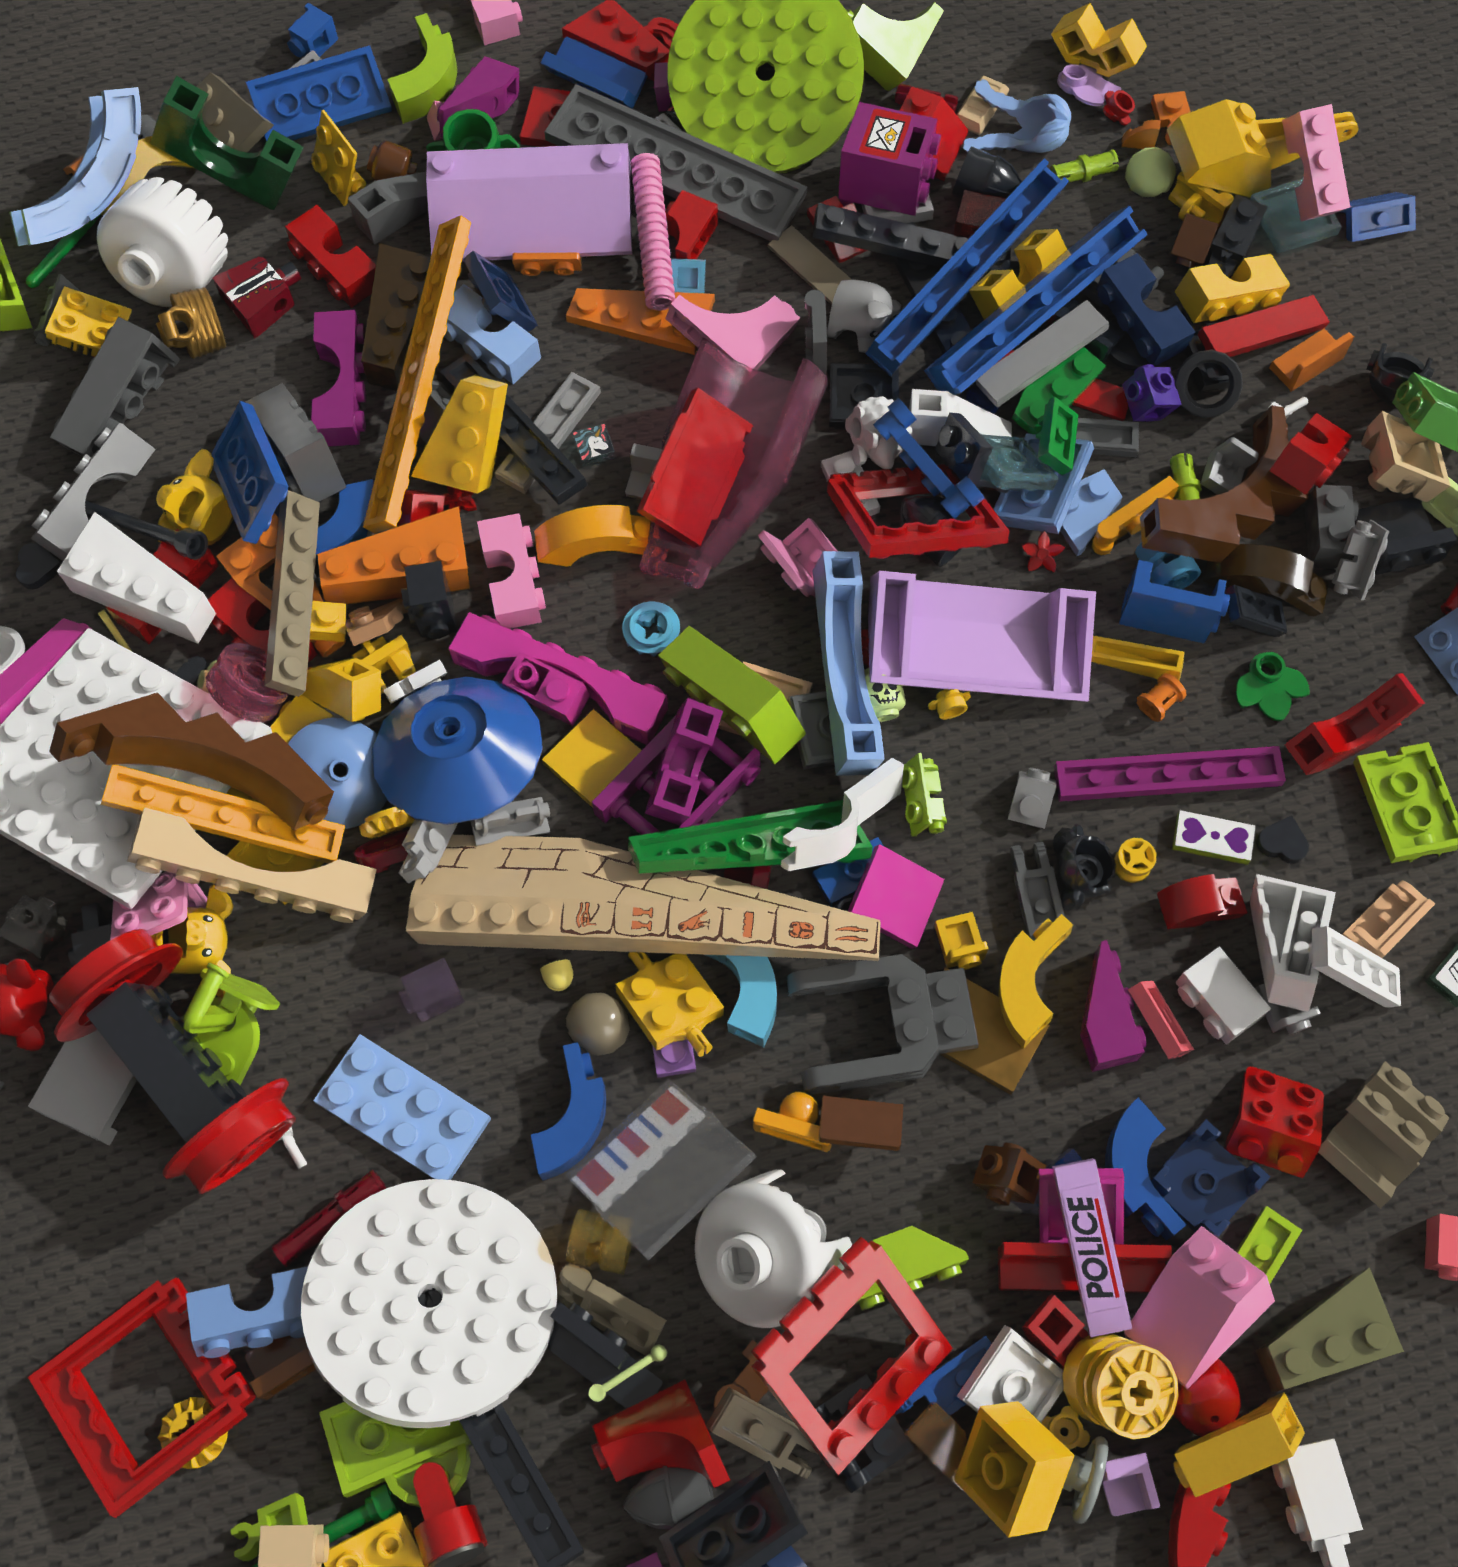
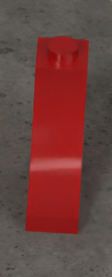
(657, 1434)

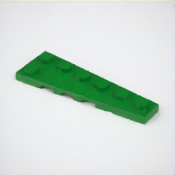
(737, 841)

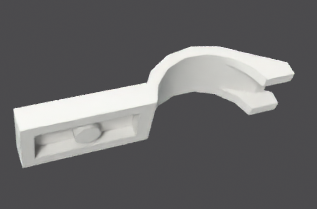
(859, 803)

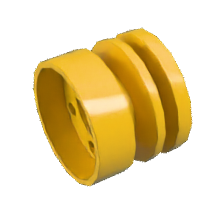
(1120, 1385)

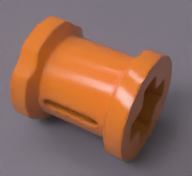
(1161, 697)

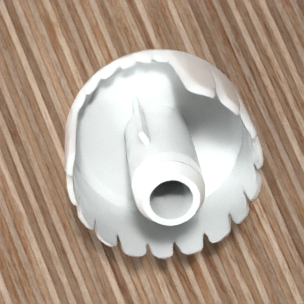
(161, 241)
(762, 1251)

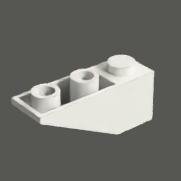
(933, 408)

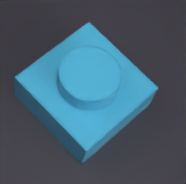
(688, 275)

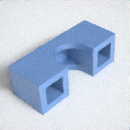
(222, 1326)

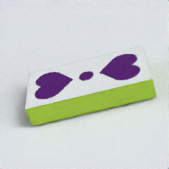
(1213, 837)

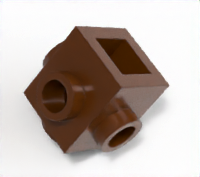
(1008, 1174)

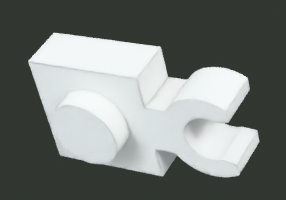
(415, 681)

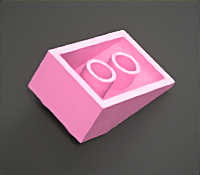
(1200, 1305)

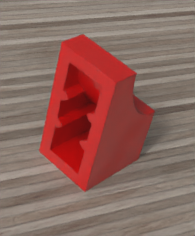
(691, 223)

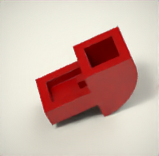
(1201, 900)
(1054, 1330)

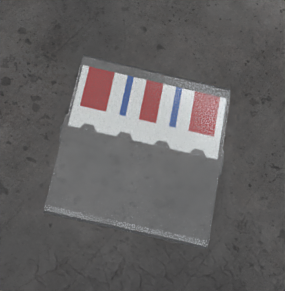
(659, 1168)

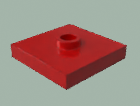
(540, 112)

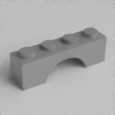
(118, 458)

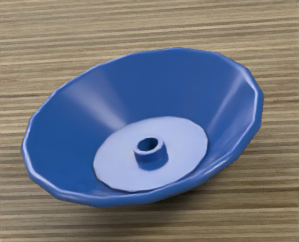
(462, 773)

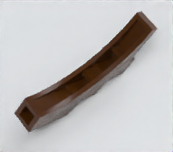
(1213, 525)

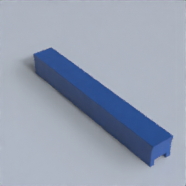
(965, 268)
(1035, 303)

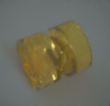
(597, 1242)

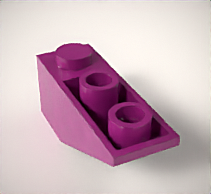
(488, 88)
(1107, 1022)

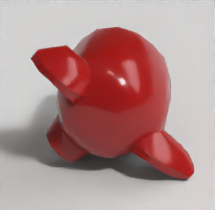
(23, 1003)

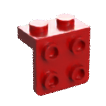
(1277, 1122)

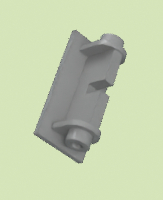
(1367, 543)
(514, 819)

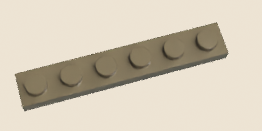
(292, 595)

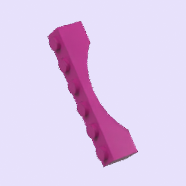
(491, 649)

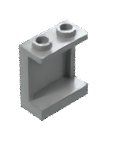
(85, 1087)

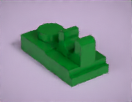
(1057, 436)

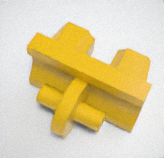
(1200, 201)
(387, 656)

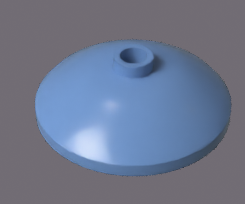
(349, 744)

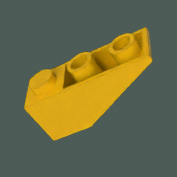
(345, 688)

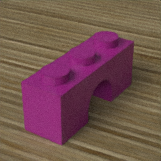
(682, 760)

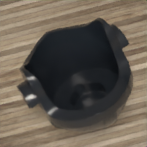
(1392, 370)

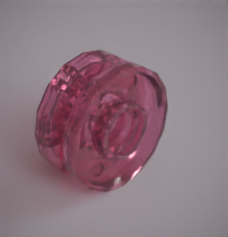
(239, 683)

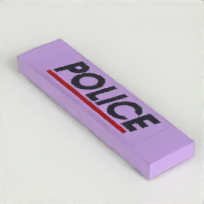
(1092, 1247)

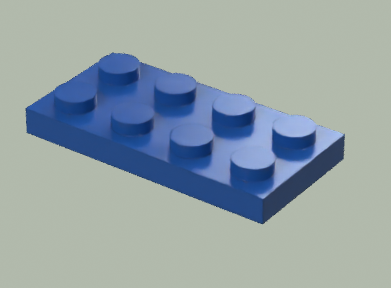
(342, 85)
(248, 473)

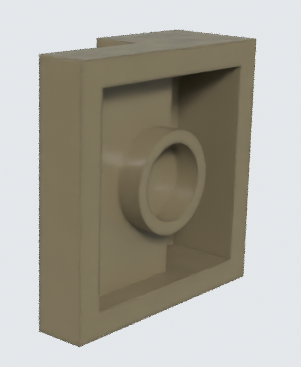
(1398, 1113)

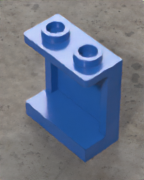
(1171, 609)

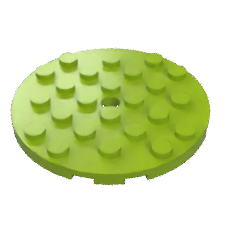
(774, 120)

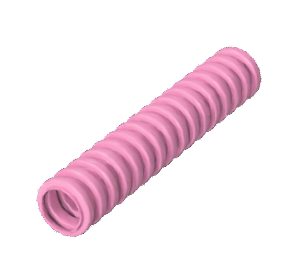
(652, 231)

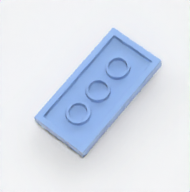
(402, 1109)

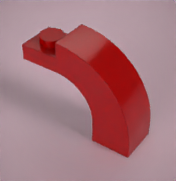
(1357, 728)

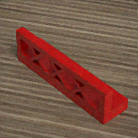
(1050, 1266)

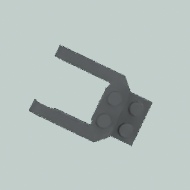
(927, 1012)

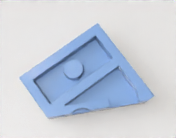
(1091, 504)

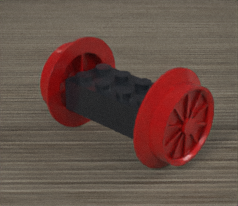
(121, 998)

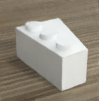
(1283, 930)

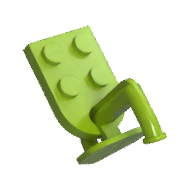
(234, 1012)

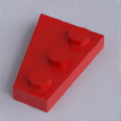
(619, 35)

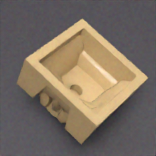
(1404, 459)

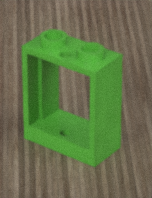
(1429, 409)

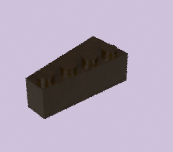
(392, 313)

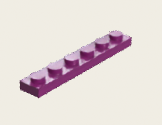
(1169, 773)

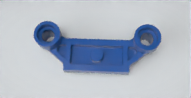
(956, 497)

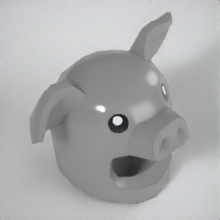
(862, 309)

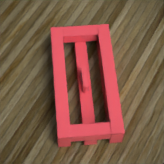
(1160, 1019)

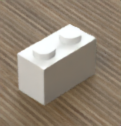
(1221, 996)

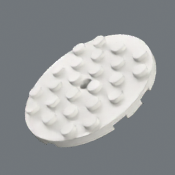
(418, 1361)

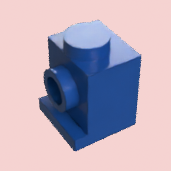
(312, 32)

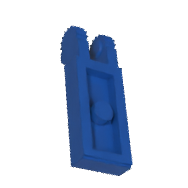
(948, 1380)

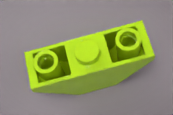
(916, 1258)

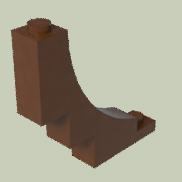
(156, 735)

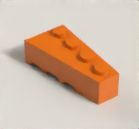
(375, 565)

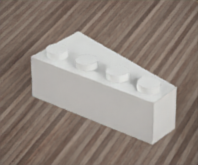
(131, 580)

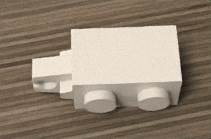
(1319, 1500)

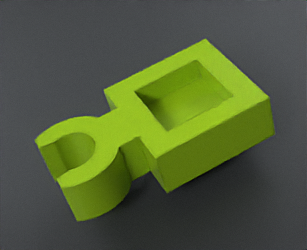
(285, 1511)

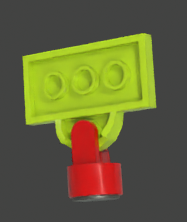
(420, 1468)

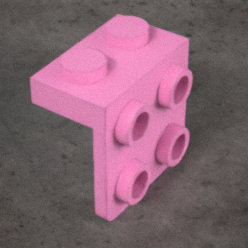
(797, 554)
(159, 907)

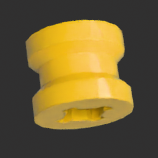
(1139, 853)

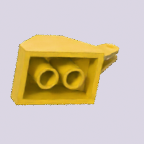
(1232, 150)

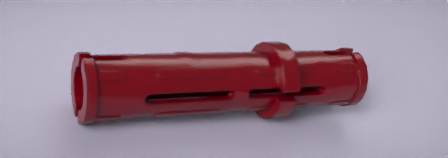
(316, 1227)

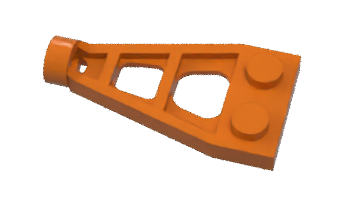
(248, 560)

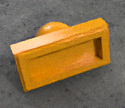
(794, 1122)

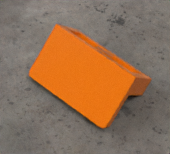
(1310, 358)

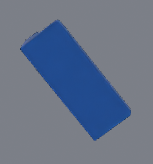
(596, 72)

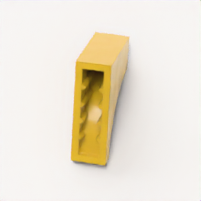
(1240, 1447)

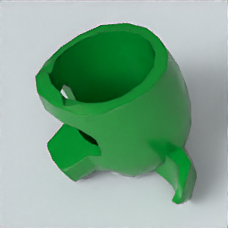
(471, 131)

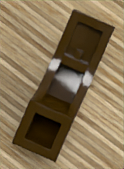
(1274, 573)

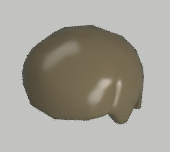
(598, 1023)

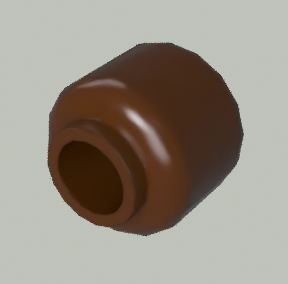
(390, 161)

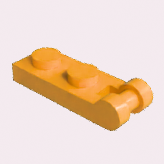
(1128, 517)

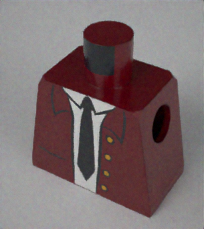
(257, 292)

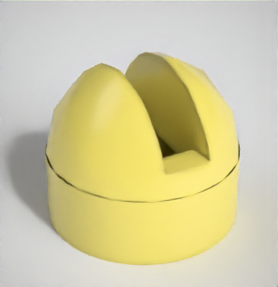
(558, 974)

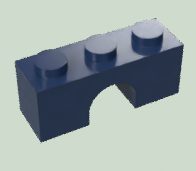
(1155, 333)

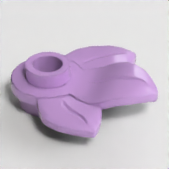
(1085, 84)

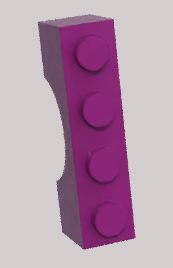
(338, 411)

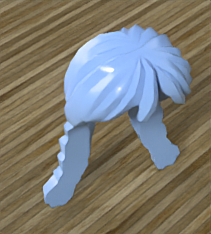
(1042, 118)

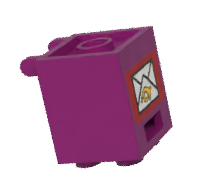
(888, 159)

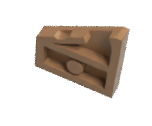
(368, 624)

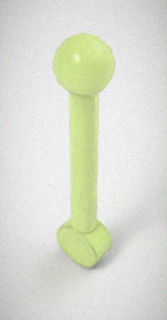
(598, 1392)

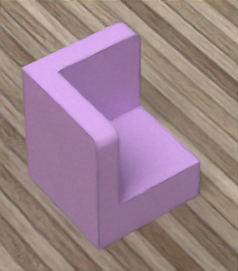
(1129, 1485)

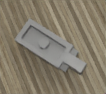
(425, 847)

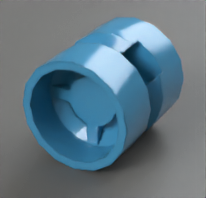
(1169, 568)

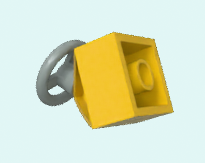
(1020, 1468)

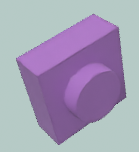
(674, 1059)

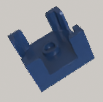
(1206, 1181)

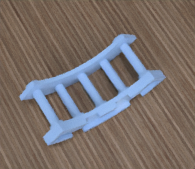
(98, 179)

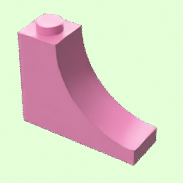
(743, 336)

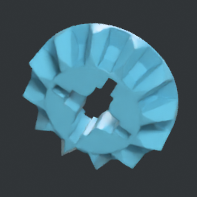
(644, 615)

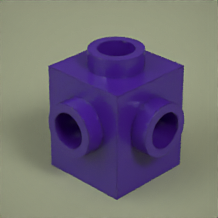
(1151, 393)

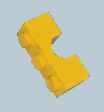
(1034, 256)
(1212, 295)

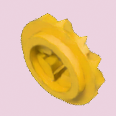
(385, 822)
(179, 1419)

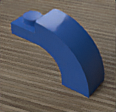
(349, 518)
(578, 1129)
(1129, 1150)

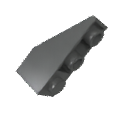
(389, 205)

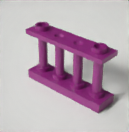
(640, 776)

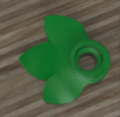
(1274, 691)

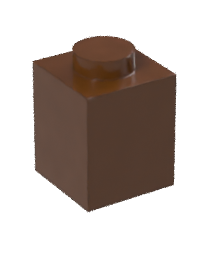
(1194, 241)

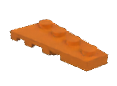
(628, 316)

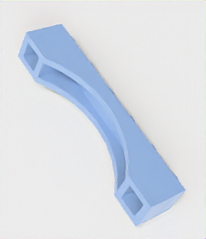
(851, 715)

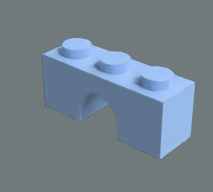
(505, 352)

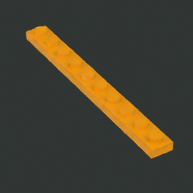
(417, 376)

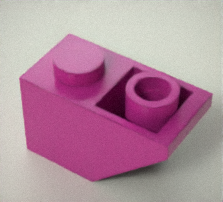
(547, 688)

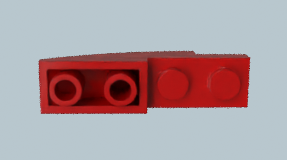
(1195, 1528)

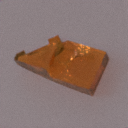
(939, 1439)

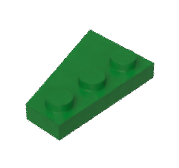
(1064, 382)

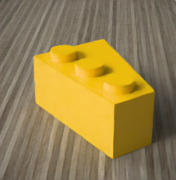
(466, 437)

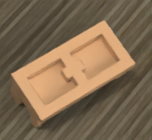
(1389, 918)

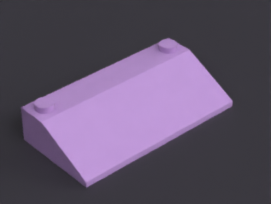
(535, 199)
(980, 638)

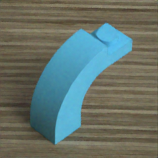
(757, 1001)

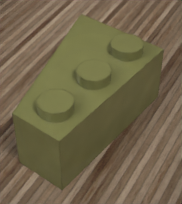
(1332, 1336)

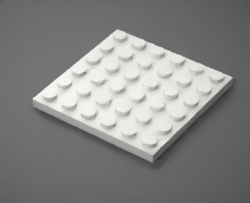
(56, 804)

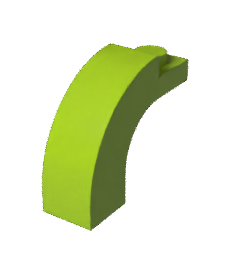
(431, 80)

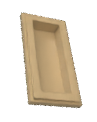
(976, 112)

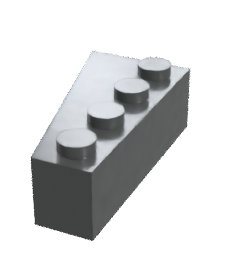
(113, 386)
(297, 445)

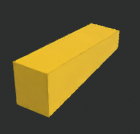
(1137, 658)

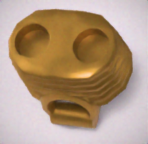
(199, 314)

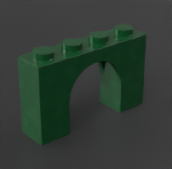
(184, 136)

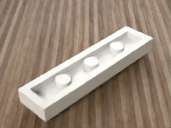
(1355, 967)

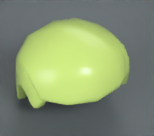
(1150, 172)

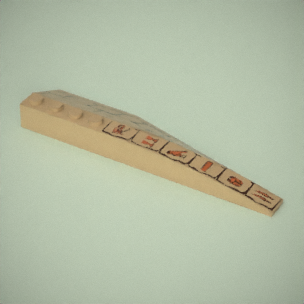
(595, 900)

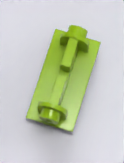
(920, 781)

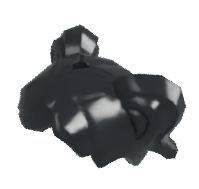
(1083, 866)

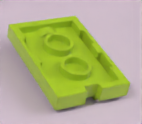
(1407, 802)

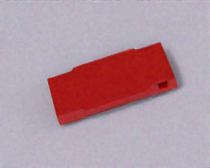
(695, 468)

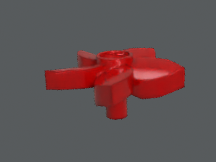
(461, 498)
(1042, 553)

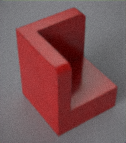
(420, 504)

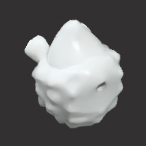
(866, 438)

